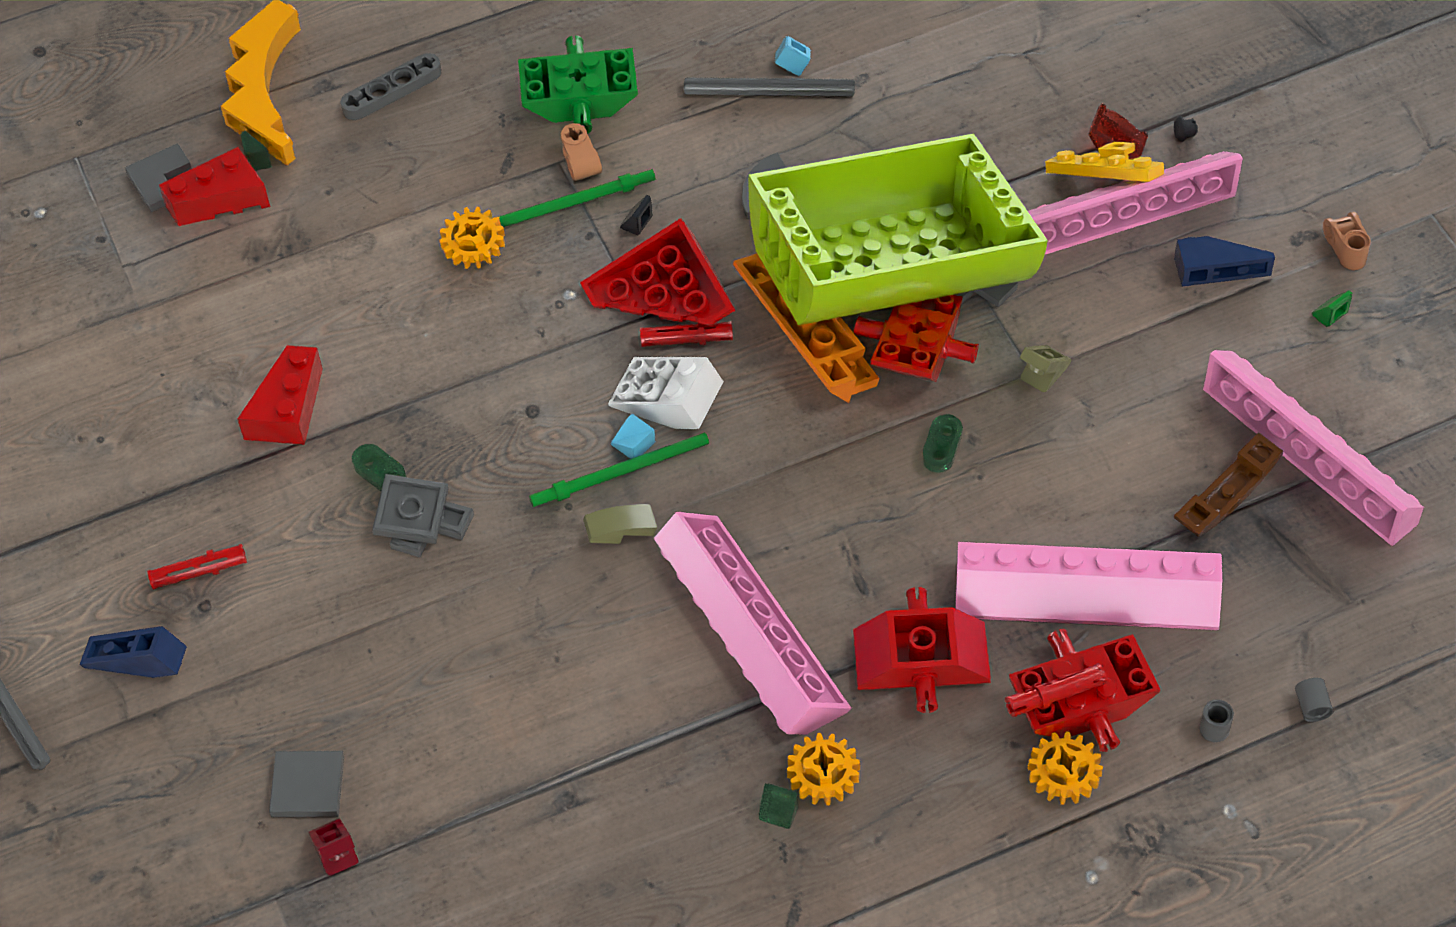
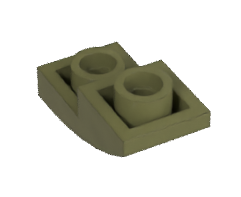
(614, 522)

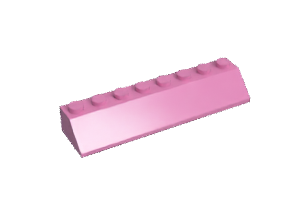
(1138, 202)
(1312, 446)
(1089, 585)
(751, 623)

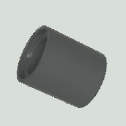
(1314, 699)
(1216, 731)

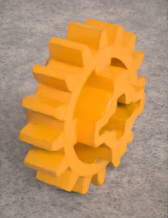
(468, 235)
(1073, 758)
(839, 764)

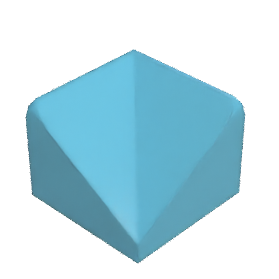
(792, 56)
(634, 437)

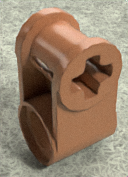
(579, 152)
(1348, 240)

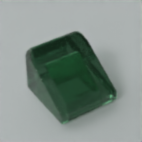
(255, 152)
(778, 806)

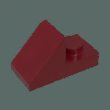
(334, 847)

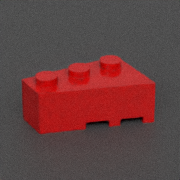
(214, 188)
(285, 399)

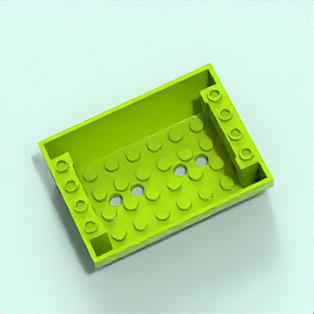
(883, 215)

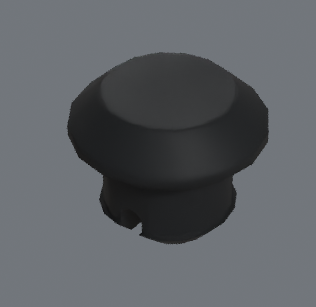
(1184, 128)

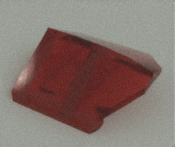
(1112, 127)

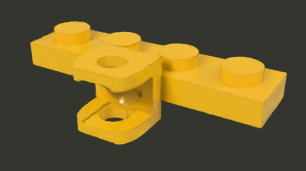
(1109, 163)

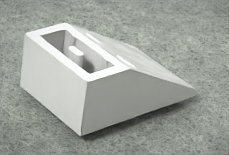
(668, 390)

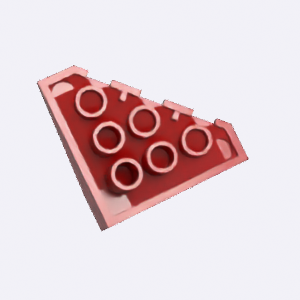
(662, 278)

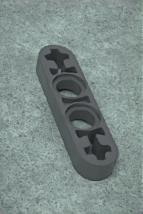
(393, 89)

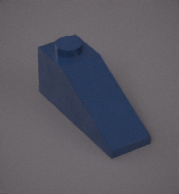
(1216, 260)
(136, 652)

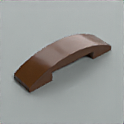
(1231, 487)

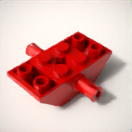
(918, 337)
(921, 650)
(1127, 688)

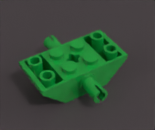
(578, 83)

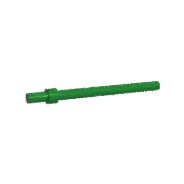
(624, 183)
(562, 490)

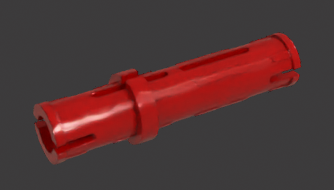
(686, 334)
(160, 578)
(1044, 694)

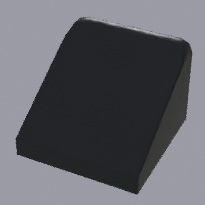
(638, 216)

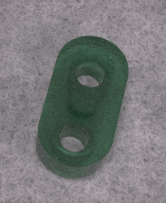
(941, 445)
(382, 464)

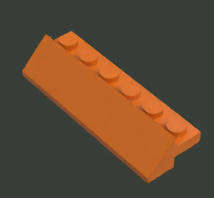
(825, 345)

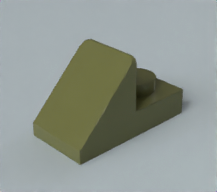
(1043, 366)

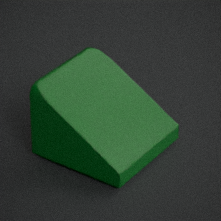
(1333, 308)

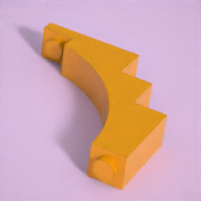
(257, 50)

